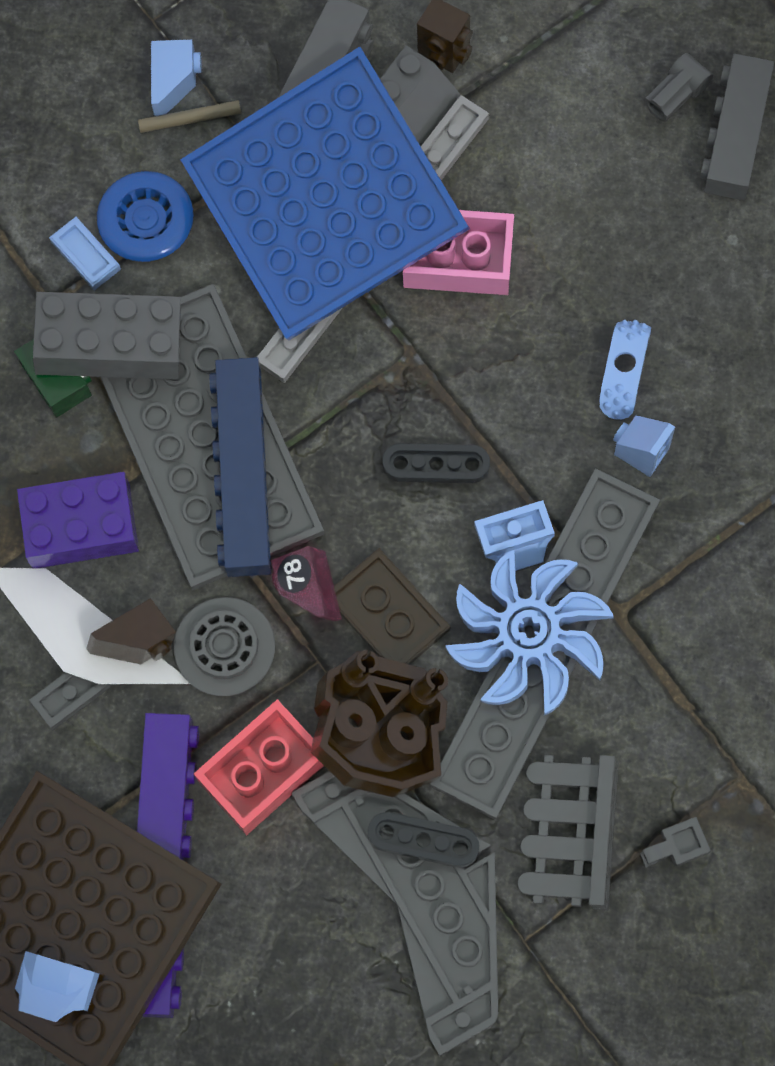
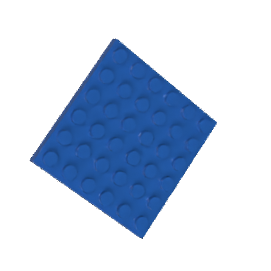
(324, 194)

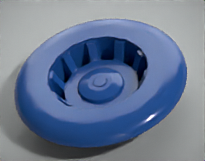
(148, 232)

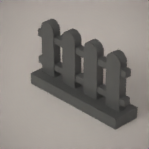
(579, 849)

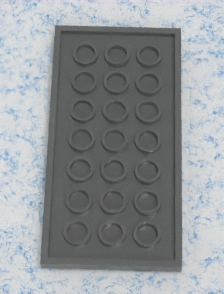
(173, 446)

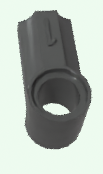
(684, 80)

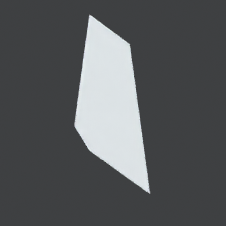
(64, 626)

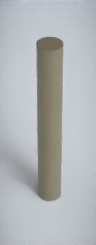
(189, 116)

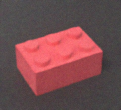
(260, 767)

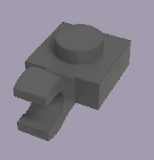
(681, 843)

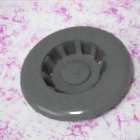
(224, 646)

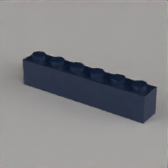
(241, 467)

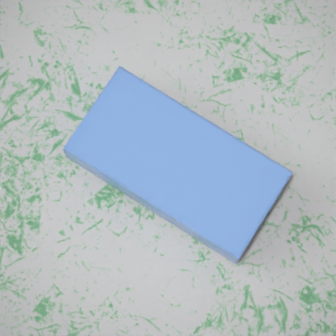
(85, 253)

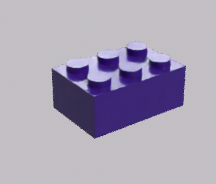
(77, 520)

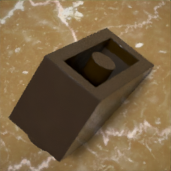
(134, 636)

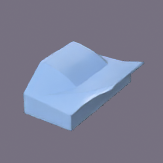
(520, 529)
(53, 987)

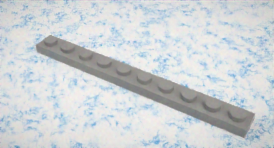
(443, 150)

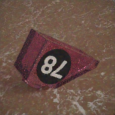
(307, 582)

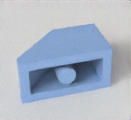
(172, 73)
(643, 443)

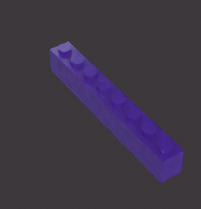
(165, 813)

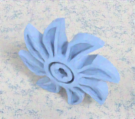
(542, 618)

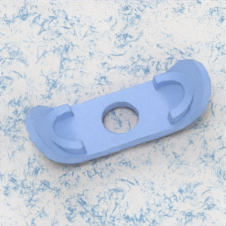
(618, 387)

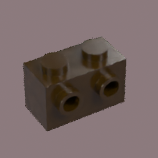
(444, 35)

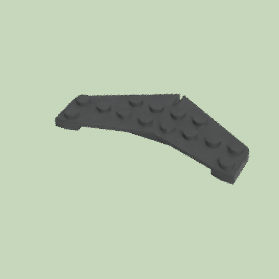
(442, 908)

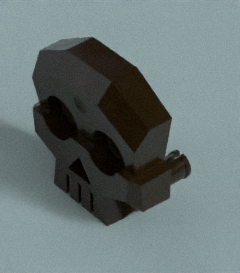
(374, 752)

